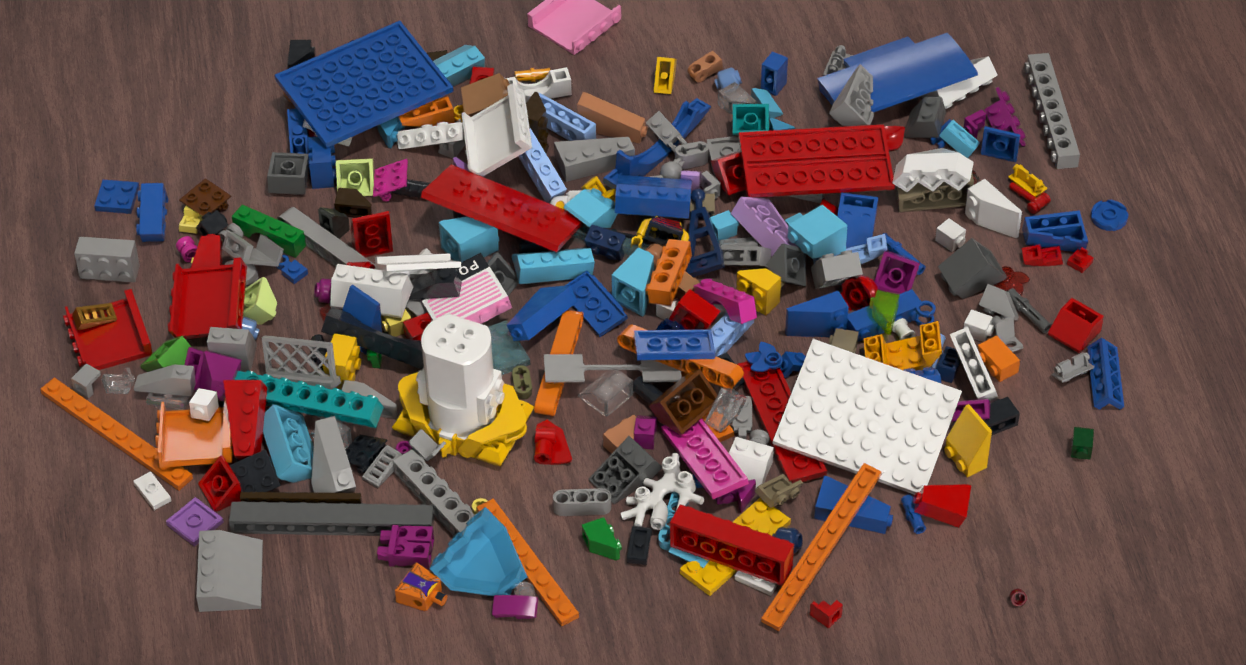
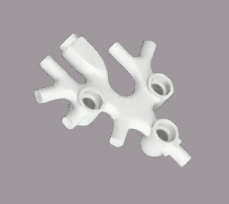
(672, 481)

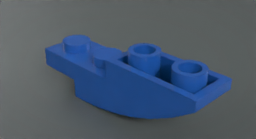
(297, 133)

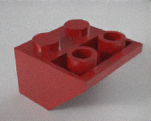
(1076, 325)

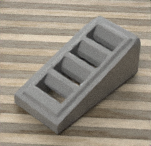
(387, 455)

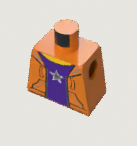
(420, 589)

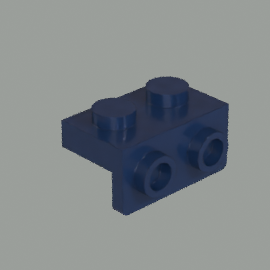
(605, 242)

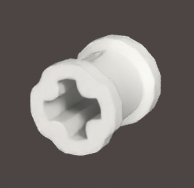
(902, 329)

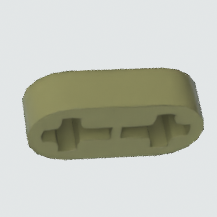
(526, 382)

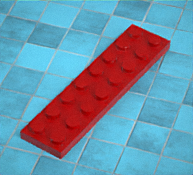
(770, 398)

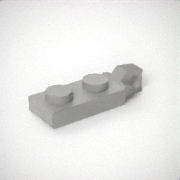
(743, 422)

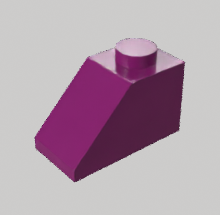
(645, 431)

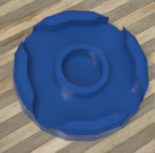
(1109, 215)

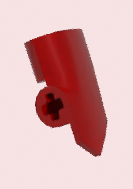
(551, 445)

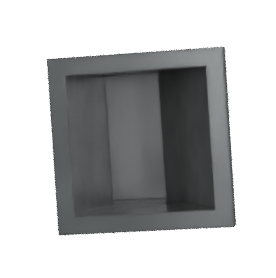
(971, 269)

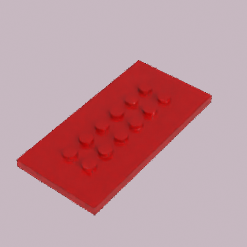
(816, 161)
(502, 207)

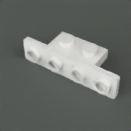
(430, 135)

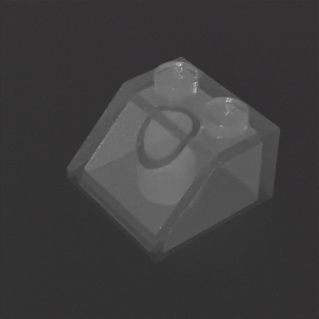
(608, 392)

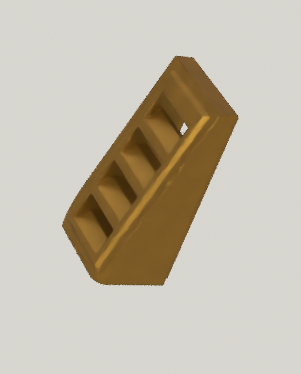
(82, 318)

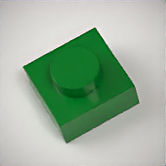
(375, 358)

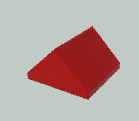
(220, 485)

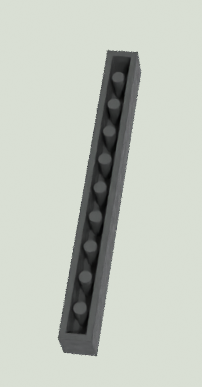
(325, 518)

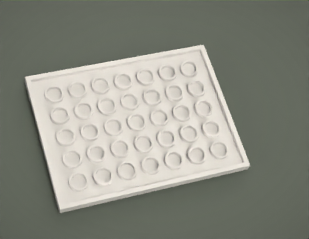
(867, 413)

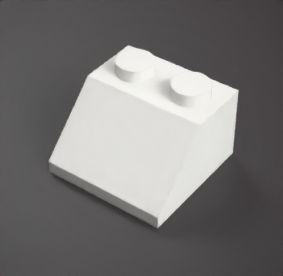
(752, 458)

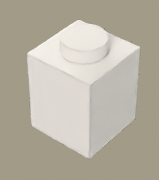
(950, 235)
(979, 325)
(203, 404)

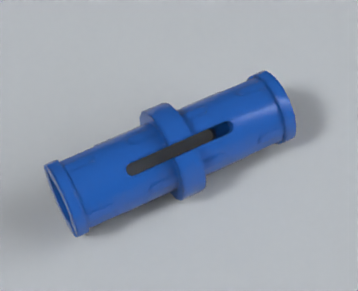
(914, 518)

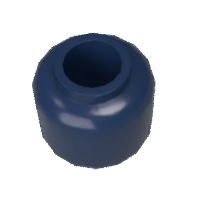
(791, 535)

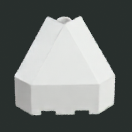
(932, 169)

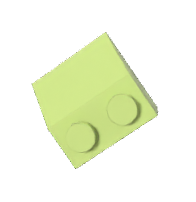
(356, 175)

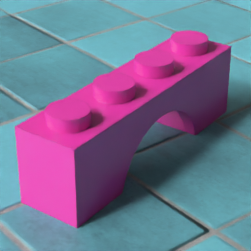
(737, 304)

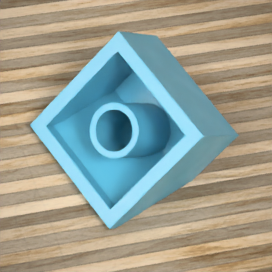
(592, 208)

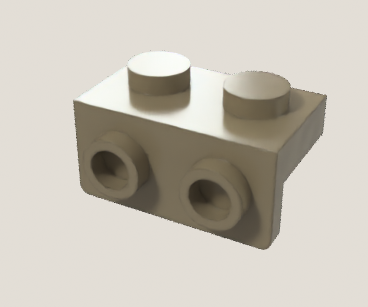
(778, 490)

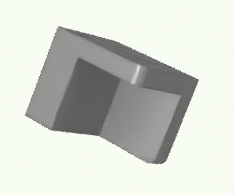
(83, 380)

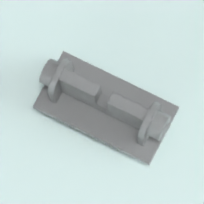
(1065, 370)

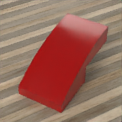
(1042, 257)

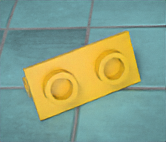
(1027, 181)

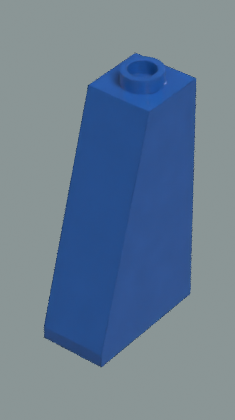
(540, 311)
(871, 516)

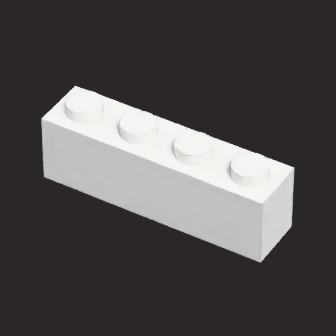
(974, 365)

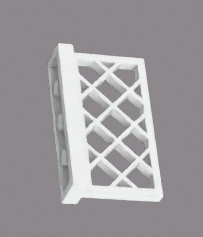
(415, 263)

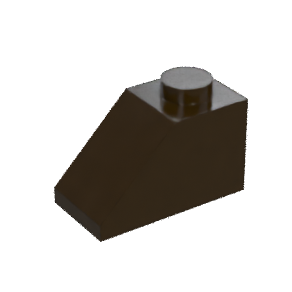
(352, 203)

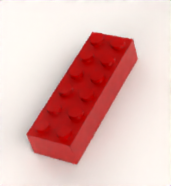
(731, 544)

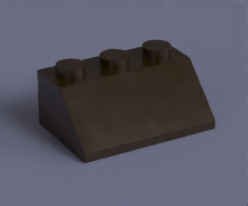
(537, 119)

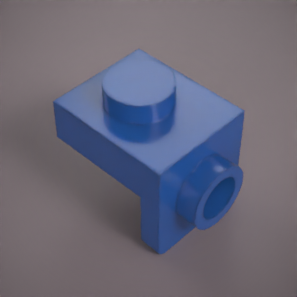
(791, 362)

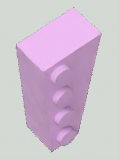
(762, 222)

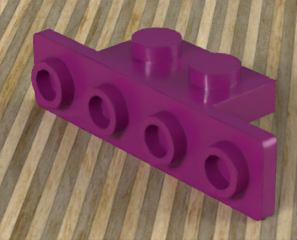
(1002, 117)

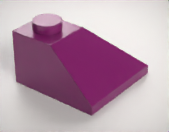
(896, 273)
(216, 369)

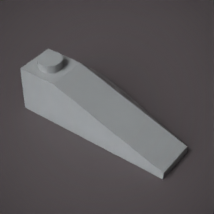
(855, 100)
(330, 462)

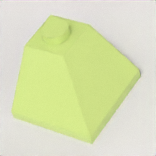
(259, 302)

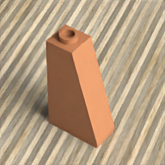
(611, 119)

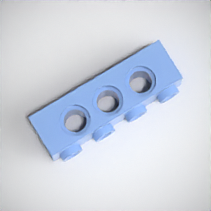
(567, 122)
(542, 171)
(726, 333)

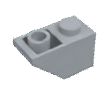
(998, 301)

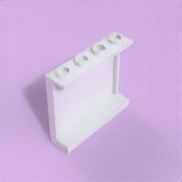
(497, 133)

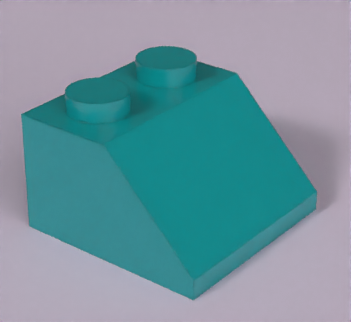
(750, 118)

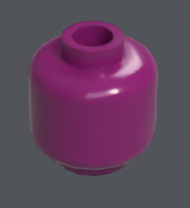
(323, 291)

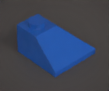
(1000, 144)

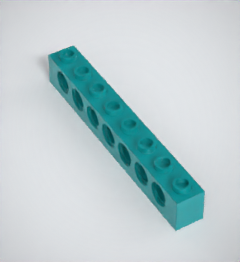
(366, 416)

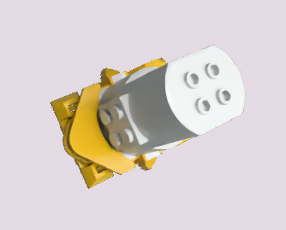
(461, 395)

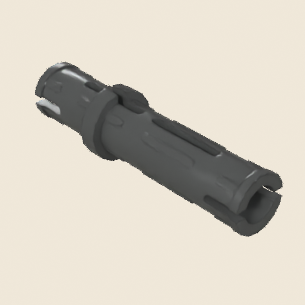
(1022, 305)

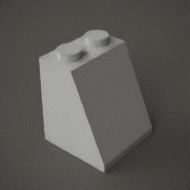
(233, 343)

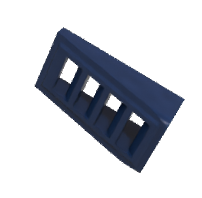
(948, 365)

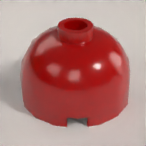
(858, 292)

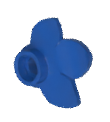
(765, 359)

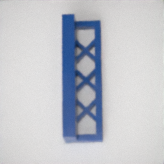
(1101, 375)

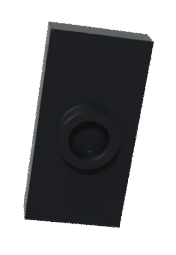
(639, 545)

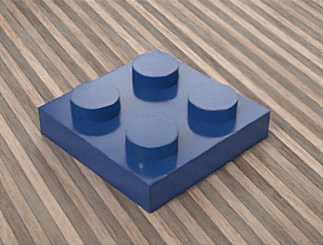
(117, 196)

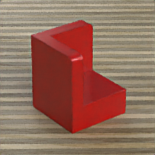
(826, 613)

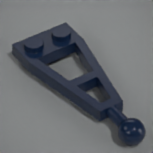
(711, 260)

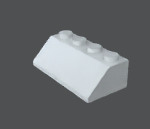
(958, 90)
(386, 287)

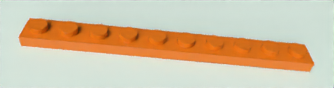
(113, 432)
(821, 547)

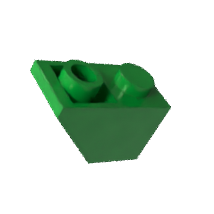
(600, 539)

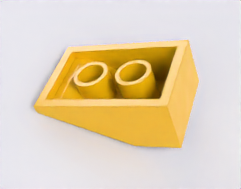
(969, 442)

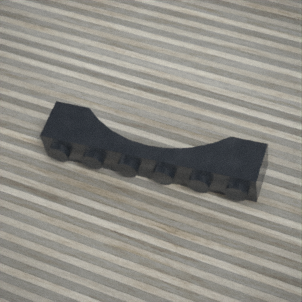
(397, 348)

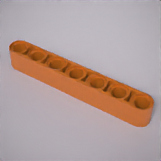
(564, 343)
(715, 370)

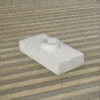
(152, 490)
(756, 583)

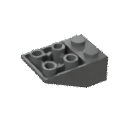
(625, 470)

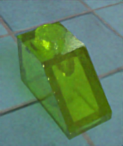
(885, 309)

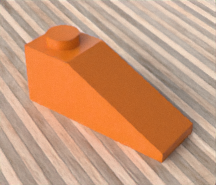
(429, 114)

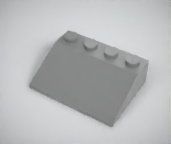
(229, 571)

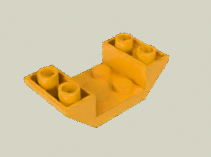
(907, 353)

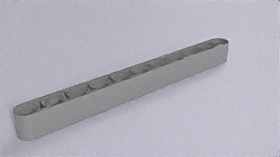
(334, 249)

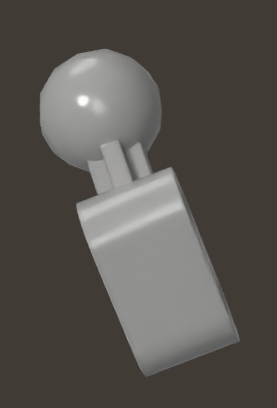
(686, 157)

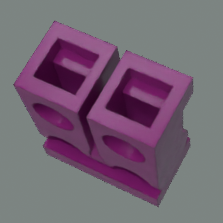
(407, 545)

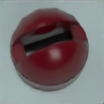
(1022, 597)

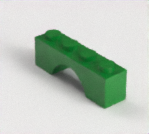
(281, 233)

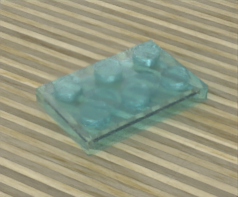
(505, 351)

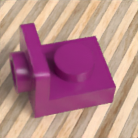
(974, 123)

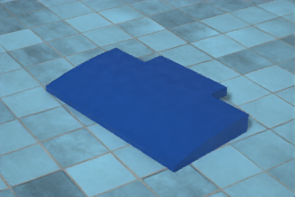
(904, 70)

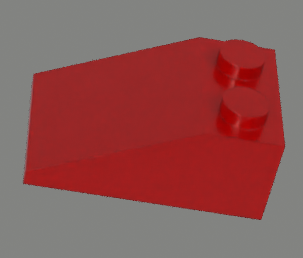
(372, 234)

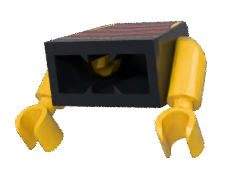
(659, 231)

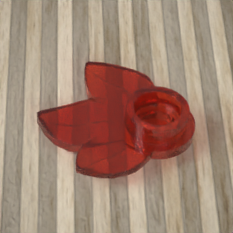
(1013, 280)

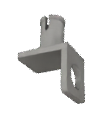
(1005, 332)
(425, 445)

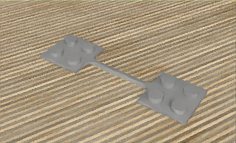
(571, 369)

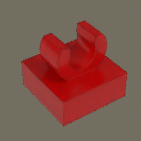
(1080, 260)

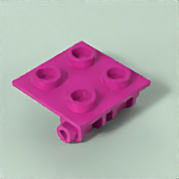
(389, 179)

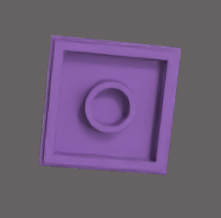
(194, 518)

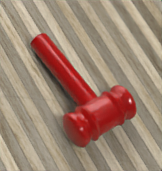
(1036, 203)

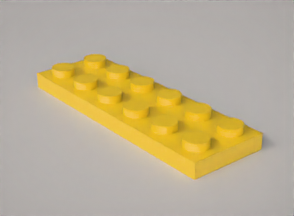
(714, 575)

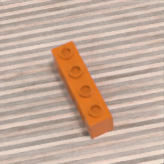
(669, 272)

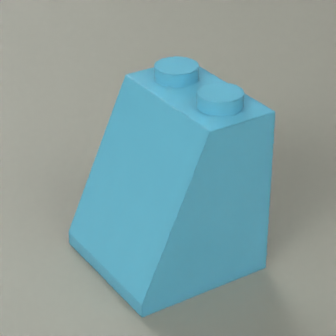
(819, 233)
(467, 237)
(631, 280)

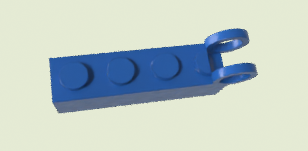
(908, 309)

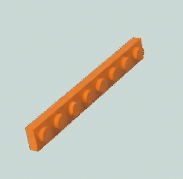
(536, 573)

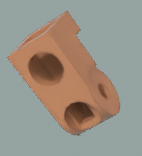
(705, 66)

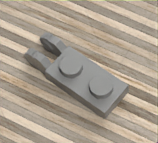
(665, 130)

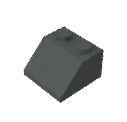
(926, 118)
(288, 173)

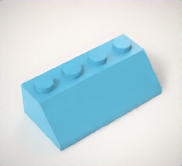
(459, 63)
(552, 265)
(288, 444)

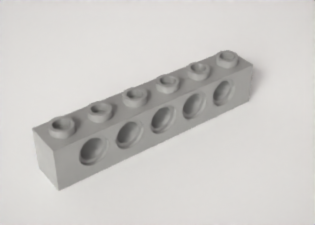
(432, 491)

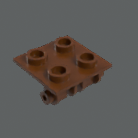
(206, 198)

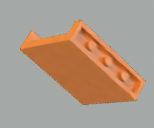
(192, 440)

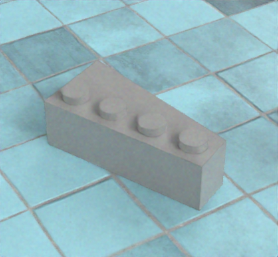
(589, 156)

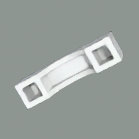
(554, 85)

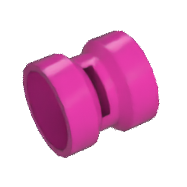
(187, 248)

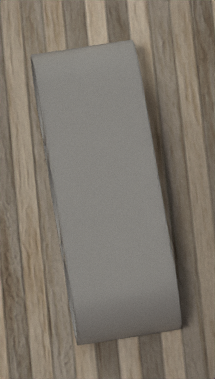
(582, 502)

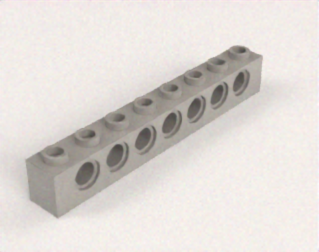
(1052, 111)

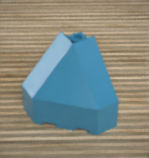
(480, 559)

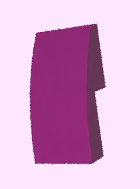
(515, 605)

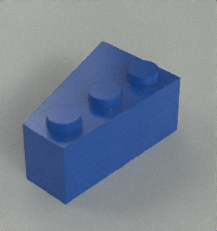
(152, 212)
(1056, 229)

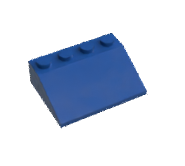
(653, 196)

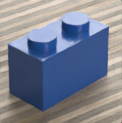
(774, 73)

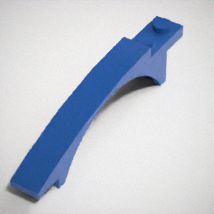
(639, 165)

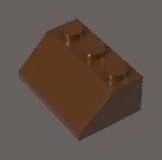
(684, 402)

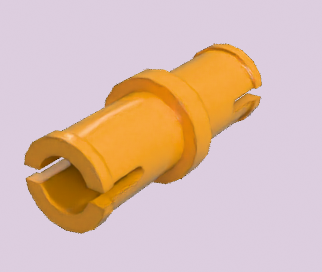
(531, 75)

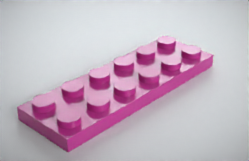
(707, 459)

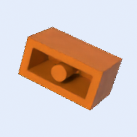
(998, 358)

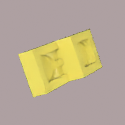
(189, 221)

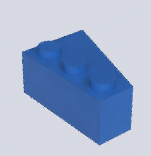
(321, 163)

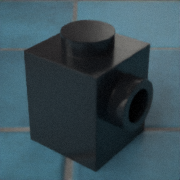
(212, 223)

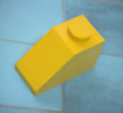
(664, 75)

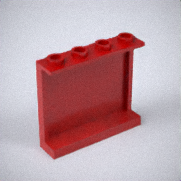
(207, 299)
(111, 342)

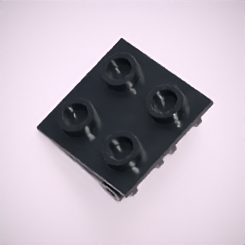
(364, 451)
(256, 473)

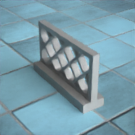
(311, 378)

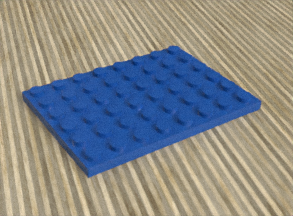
(363, 83)

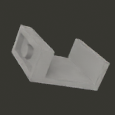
(265, 253)

